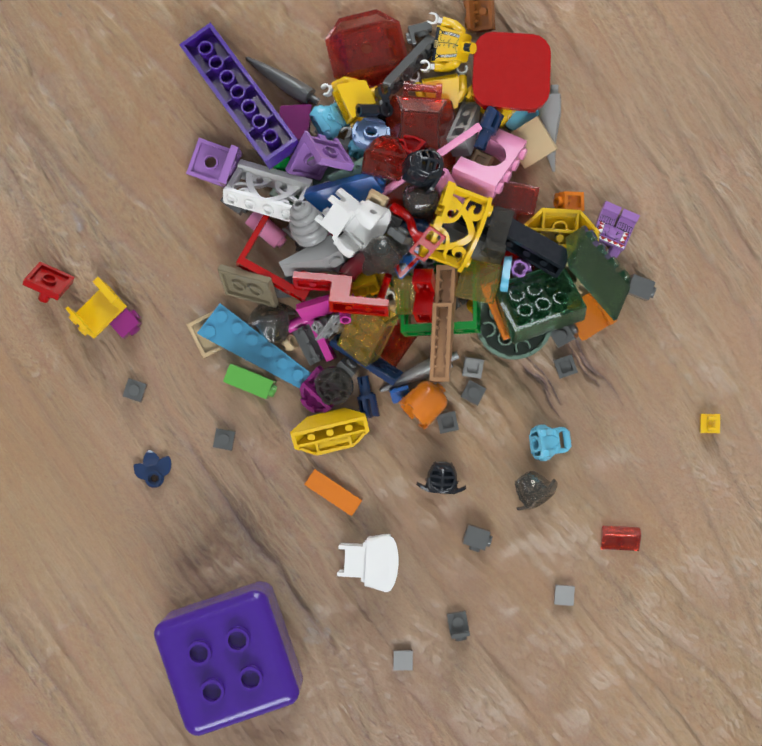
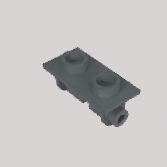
(308, 344)

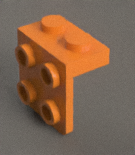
(595, 318)

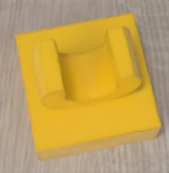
(709, 423)

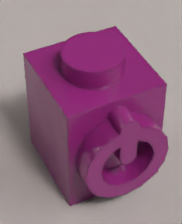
(127, 323)

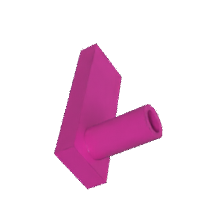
(319, 307)
(326, 349)

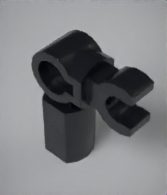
(382, 109)

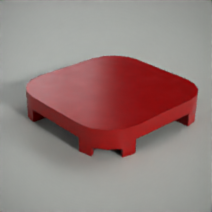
(511, 71)

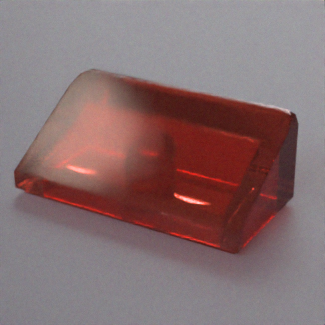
(620, 538)

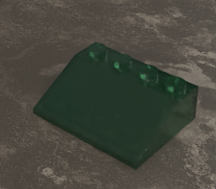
(597, 270)
(539, 304)

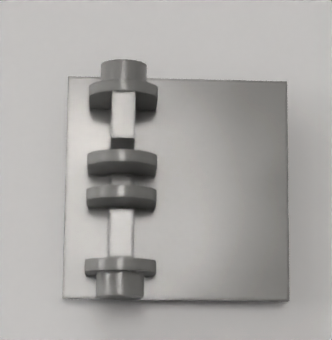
(327, 326)

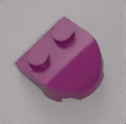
(309, 395)

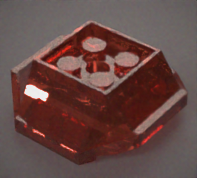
(362, 29)

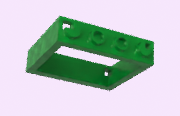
(425, 329)

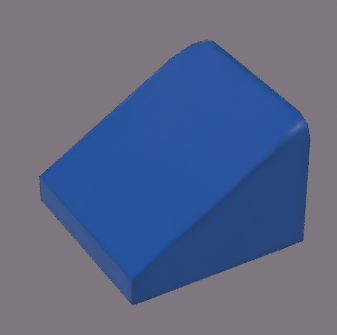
(398, 393)

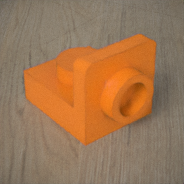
(569, 200)

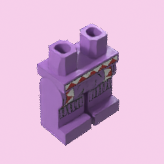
(617, 236)

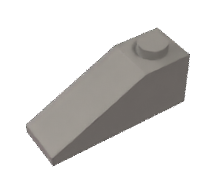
(466, 117)
(314, 259)

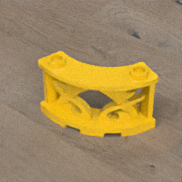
(450, 202)

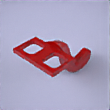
(418, 237)

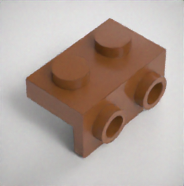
(479, 15)

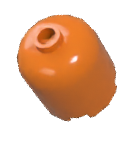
(424, 402)

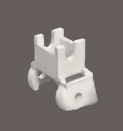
(356, 219)
(373, 561)

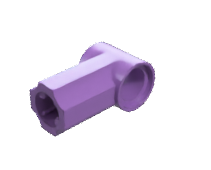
(520, 267)

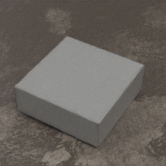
(473, 367)
(564, 595)
(403, 660)

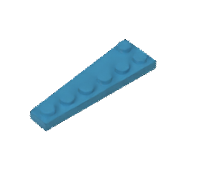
(239, 338)

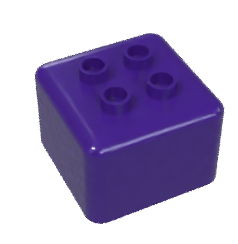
(229, 658)

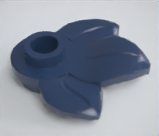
(153, 465)

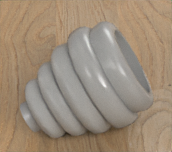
(303, 226)

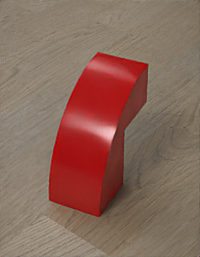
(424, 285)

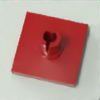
(48, 282)

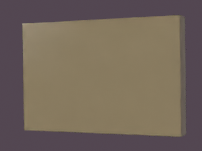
(248, 286)

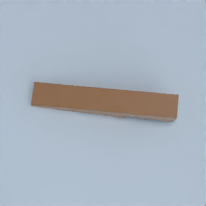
(443, 323)

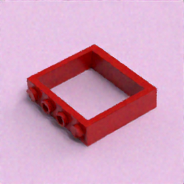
(278, 282)

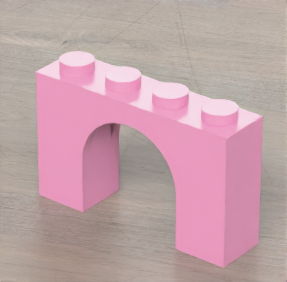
(491, 179)

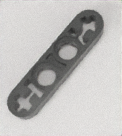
(409, 64)

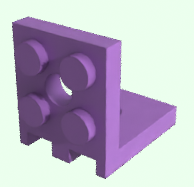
(325, 154)
(226, 162)

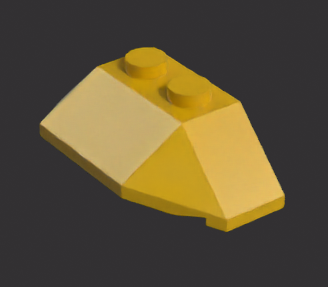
(559, 223)
(330, 431)

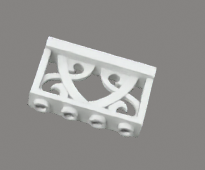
(258, 177)

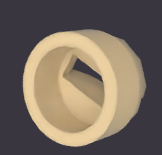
(290, 343)

